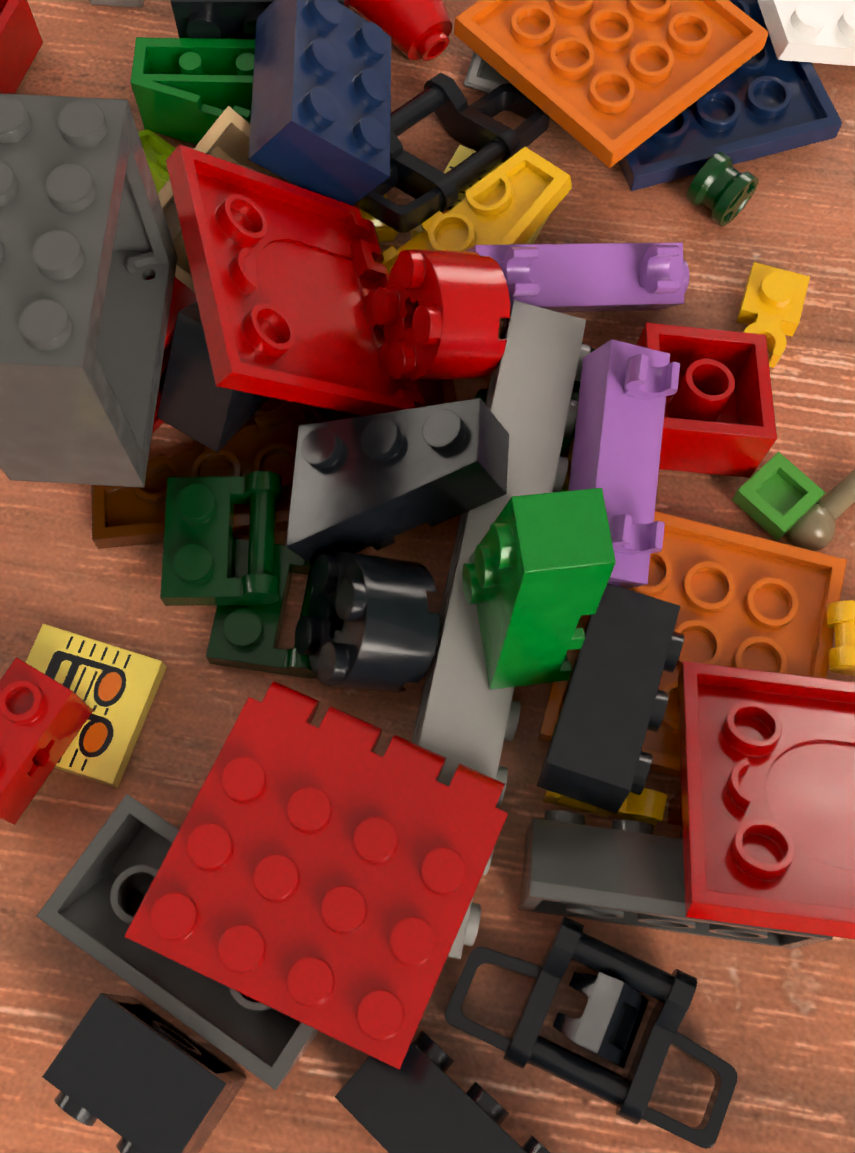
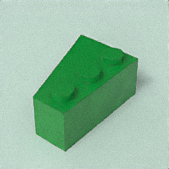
(190, 82)
(534, 581)

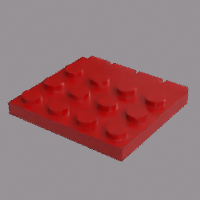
(285, 288)
(768, 798)
(324, 871)

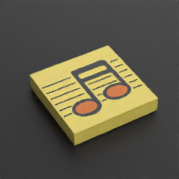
(113, 684)

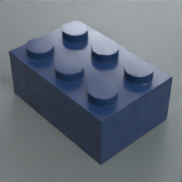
(321, 98)

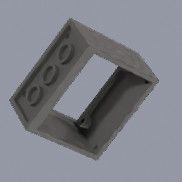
(74, 293)

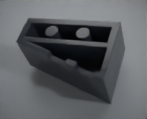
(189, 390)
(392, 472)

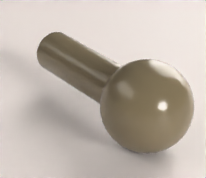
(818, 525)

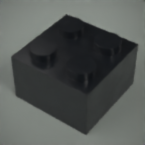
(142, 1078)

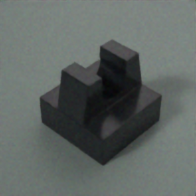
(609, 1017)

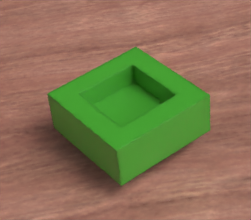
(777, 496)

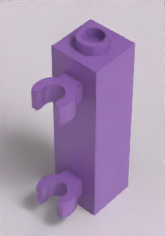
(593, 275)
(621, 447)

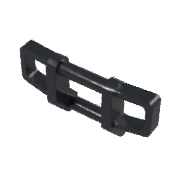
(465, 124)
(630, 1093)

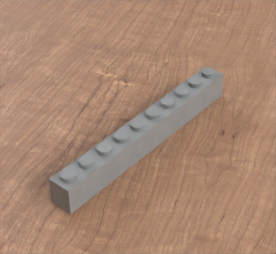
(534, 404)

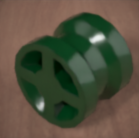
(722, 188)

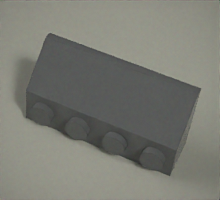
(622, 879)
(95, 911)

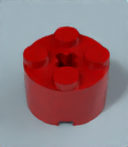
(442, 314)

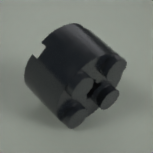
(368, 622)

